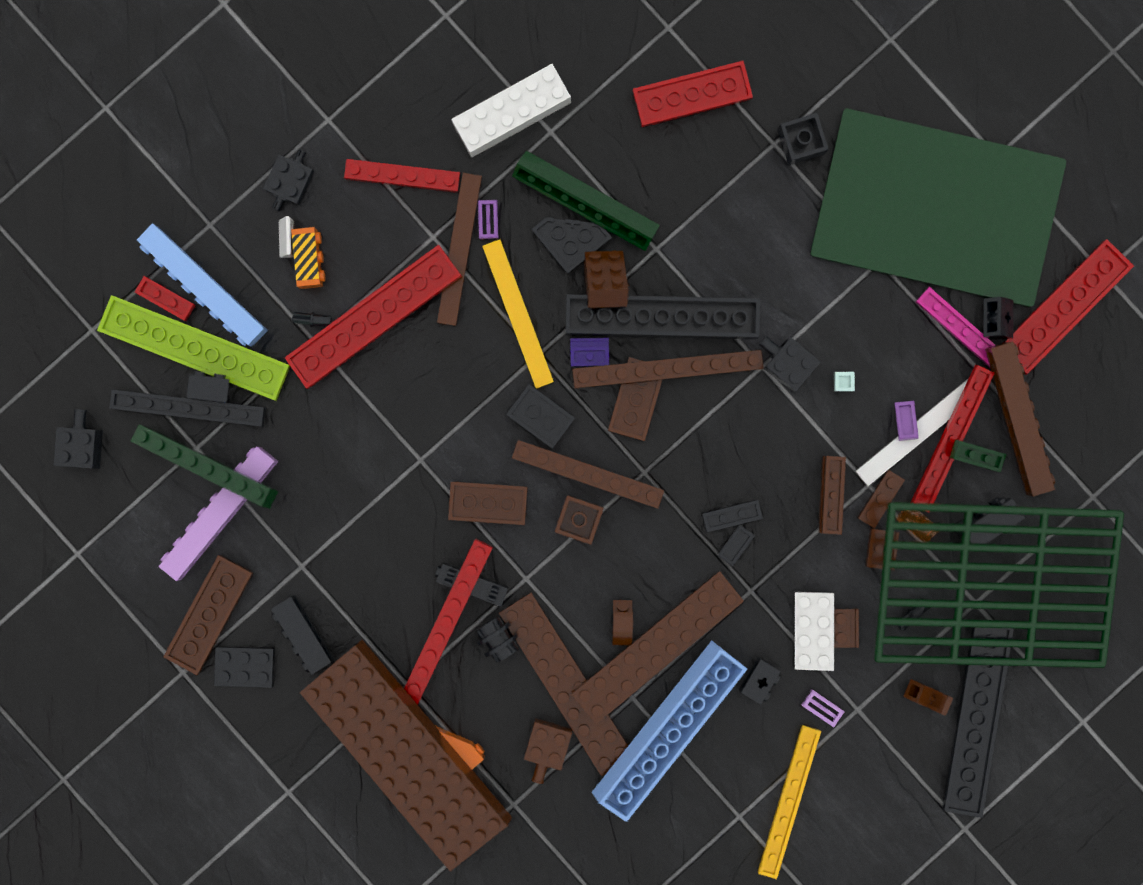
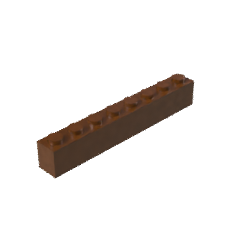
(1020, 418)
(588, 474)

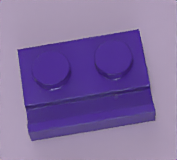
(589, 352)

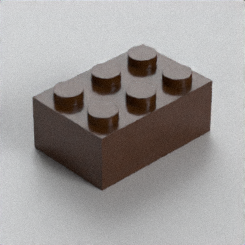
(605, 279)

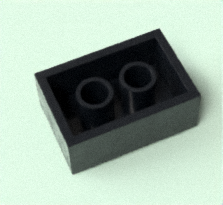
(992, 519)

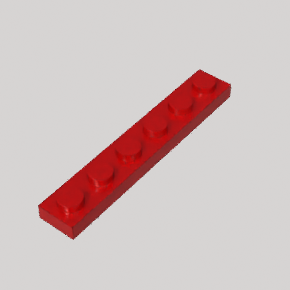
(402, 175)

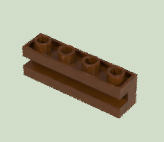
(832, 495)

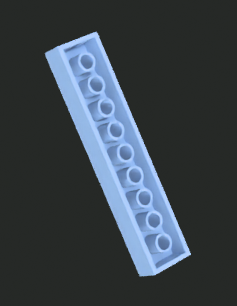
(668, 731)

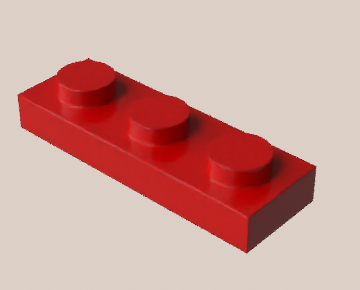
(165, 298)

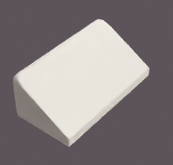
(285, 237)

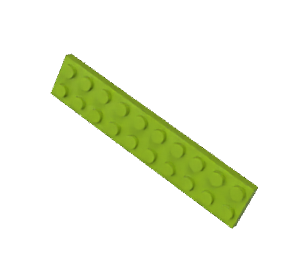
(193, 347)

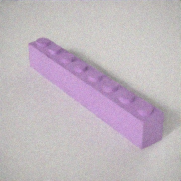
(214, 518)

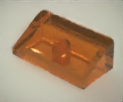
(917, 516)

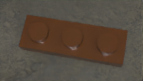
(880, 498)

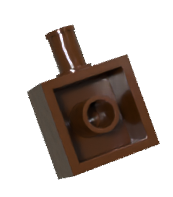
(547, 747)

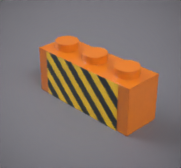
(308, 258)

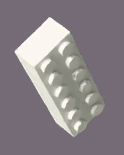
(511, 110)

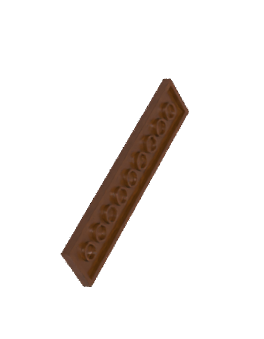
(657, 647)
(561, 678)

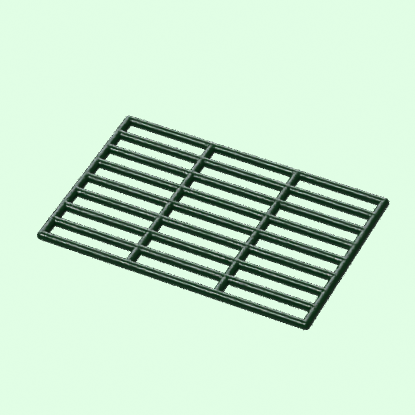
(967, 527)

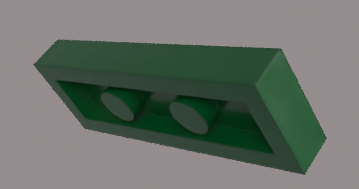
(977, 455)

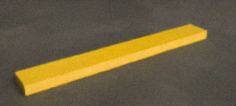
(518, 314)
(789, 802)

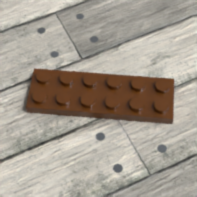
(208, 614)

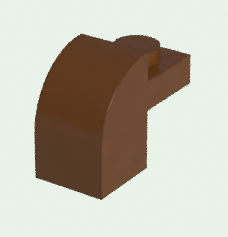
(622, 622)
(928, 697)

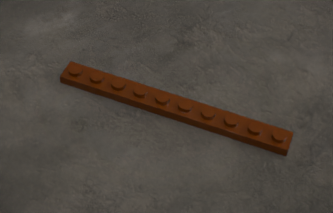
(667, 369)

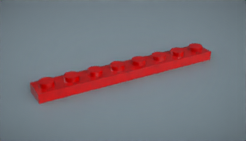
(955, 429)

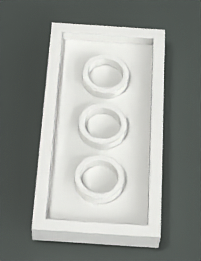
(814, 631)

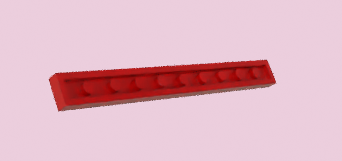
(447, 619)

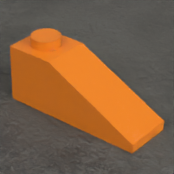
(467, 750)

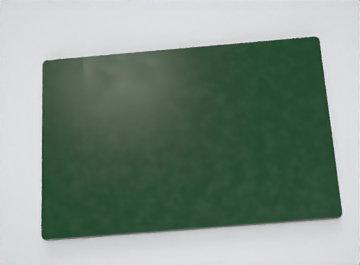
(938, 207)

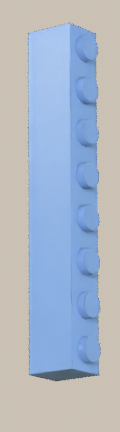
(202, 285)

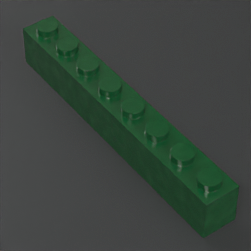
(585, 200)
(204, 466)

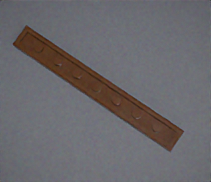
(460, 246)

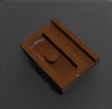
(876, 548)
(846, 628)

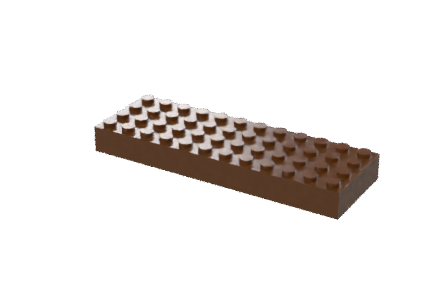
(406, 755)

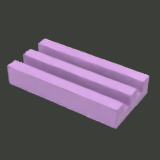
(809, 699)

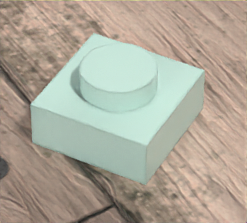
(844, 381)

